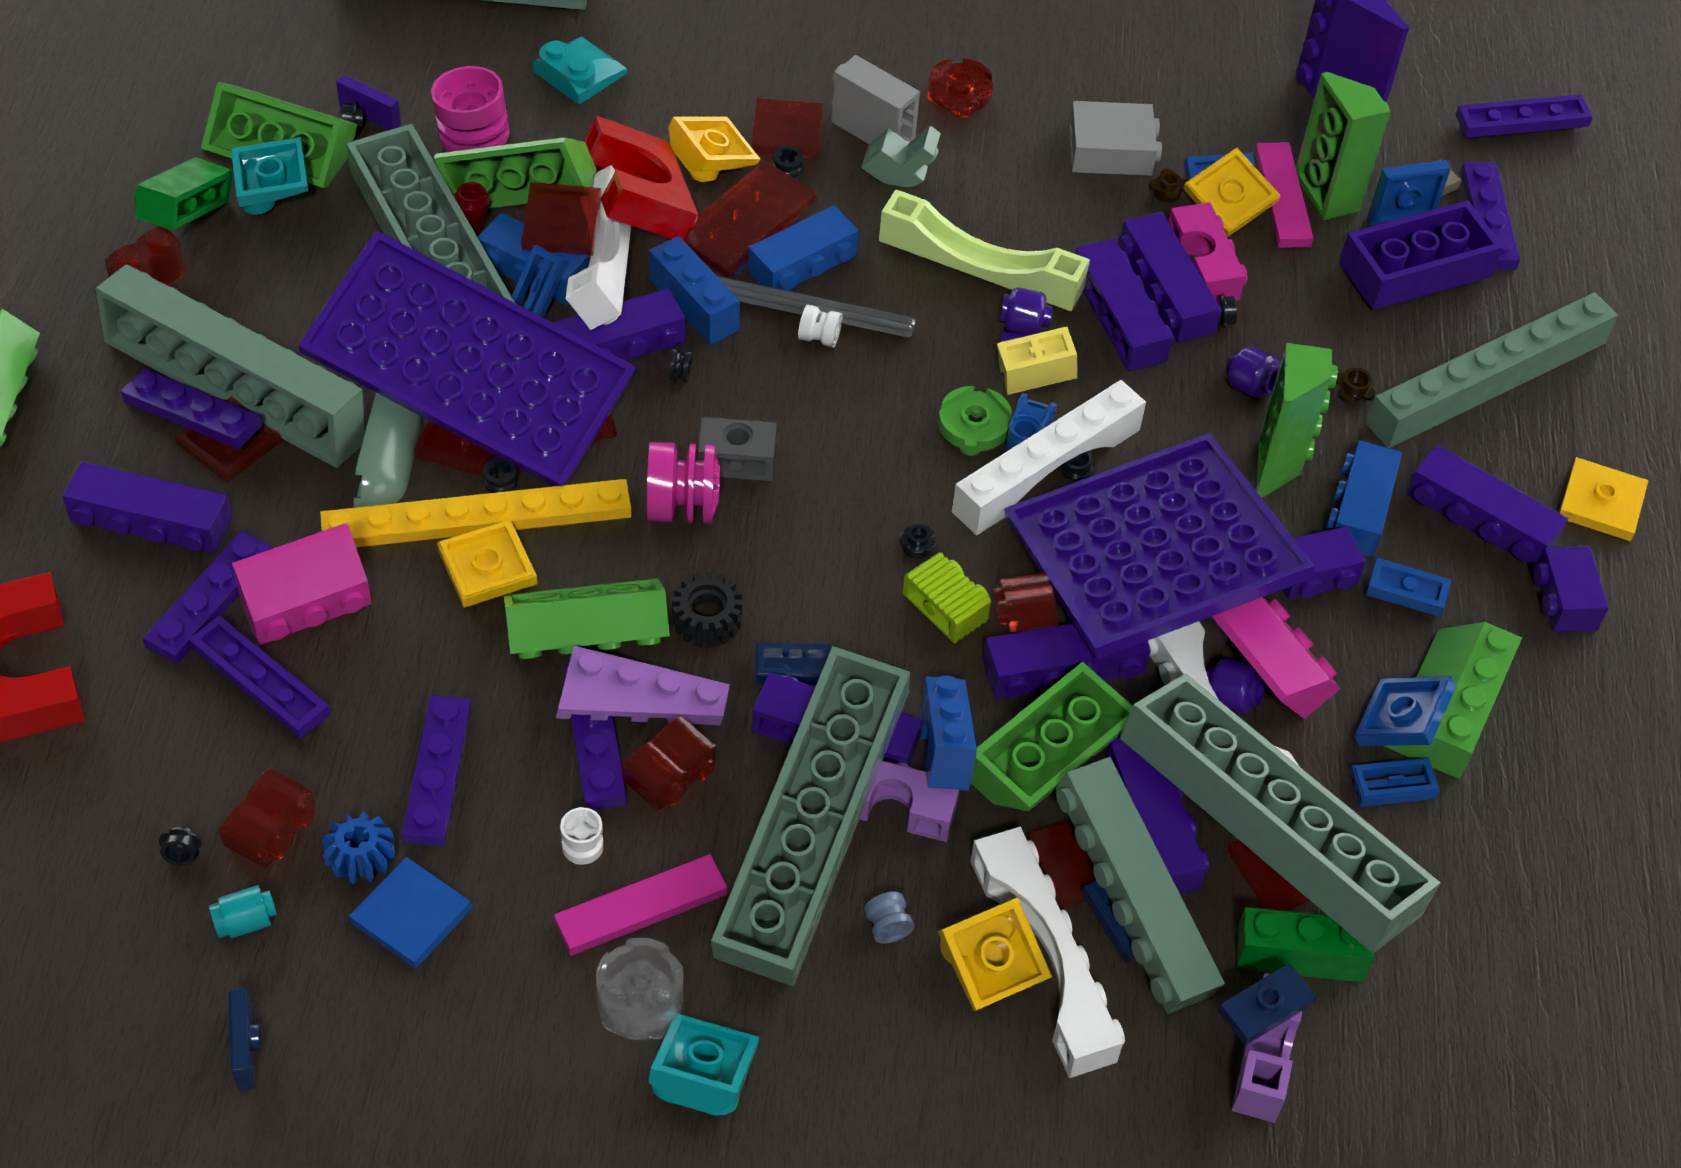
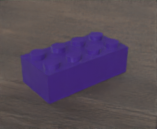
(1420, 254)

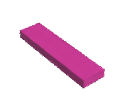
(1290, 213)
(640, 904)

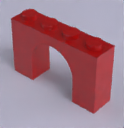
(646, 180)
(43, 699)

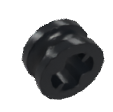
(791, 154)
(680, 365)
(496, 466)

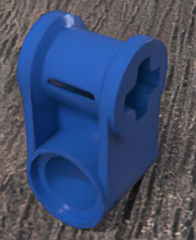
(1028, 419)

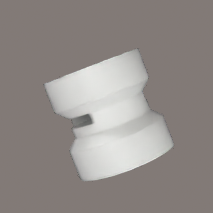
(820, 326)
(582, 835)

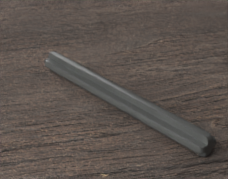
(795, 303)

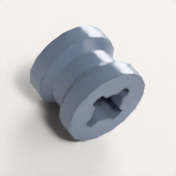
(889, 917)

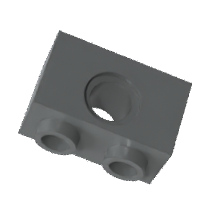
(741, 446)

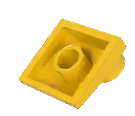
(709, 146)
(994, 954)

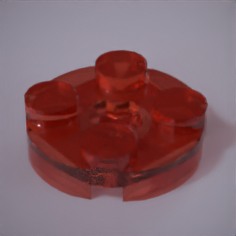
(962, 101)

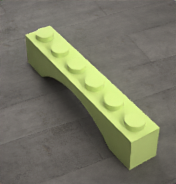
(922, 230)

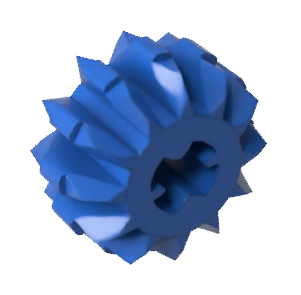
(358, 847)

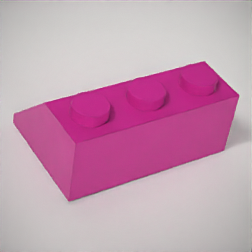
(302, 584)
(1280, 654)

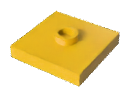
(1234, 190)
(1603, 499)
(487, 563)

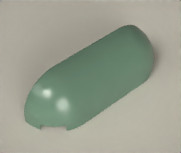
(387, 453)

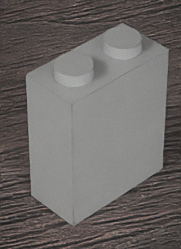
(872, 100)
(1114, 138)

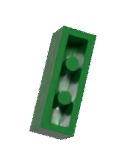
(182, 193)
(1306, 941)

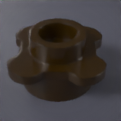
(1167, 186)
(1355, 385)

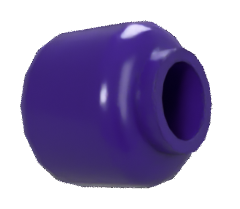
(1025, 311)
(1253, 372)
(1236, 685)

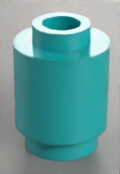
(242, 912)

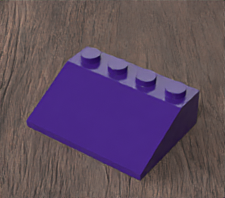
(1353, 41)

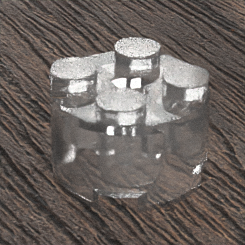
(639, 989)

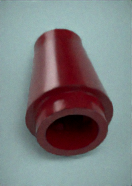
(474, 203)

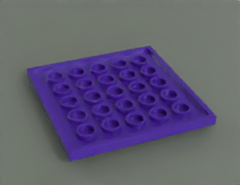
(1157, 545)

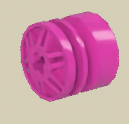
(470, 109)
(681, 482)

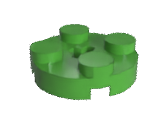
(970, 435)

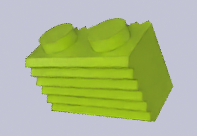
(947, 596)

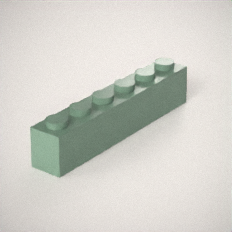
(1138, 886)

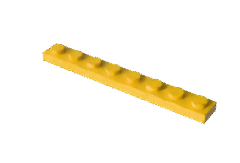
(469, 513)

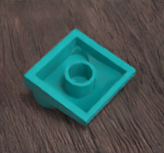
(577, 68)
(268, 173)
(702, 1065)

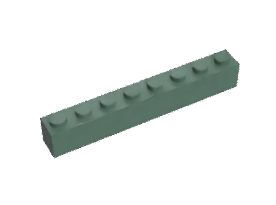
(1490, 370)

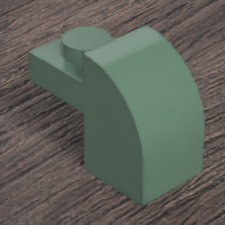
(898, 161)

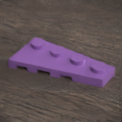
(618, 686)

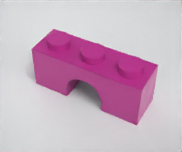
(1203, 236)

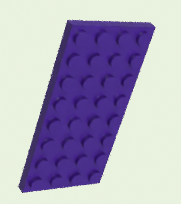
(468, 359)

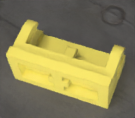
(1037, 360)

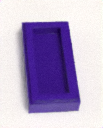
(377, 105)

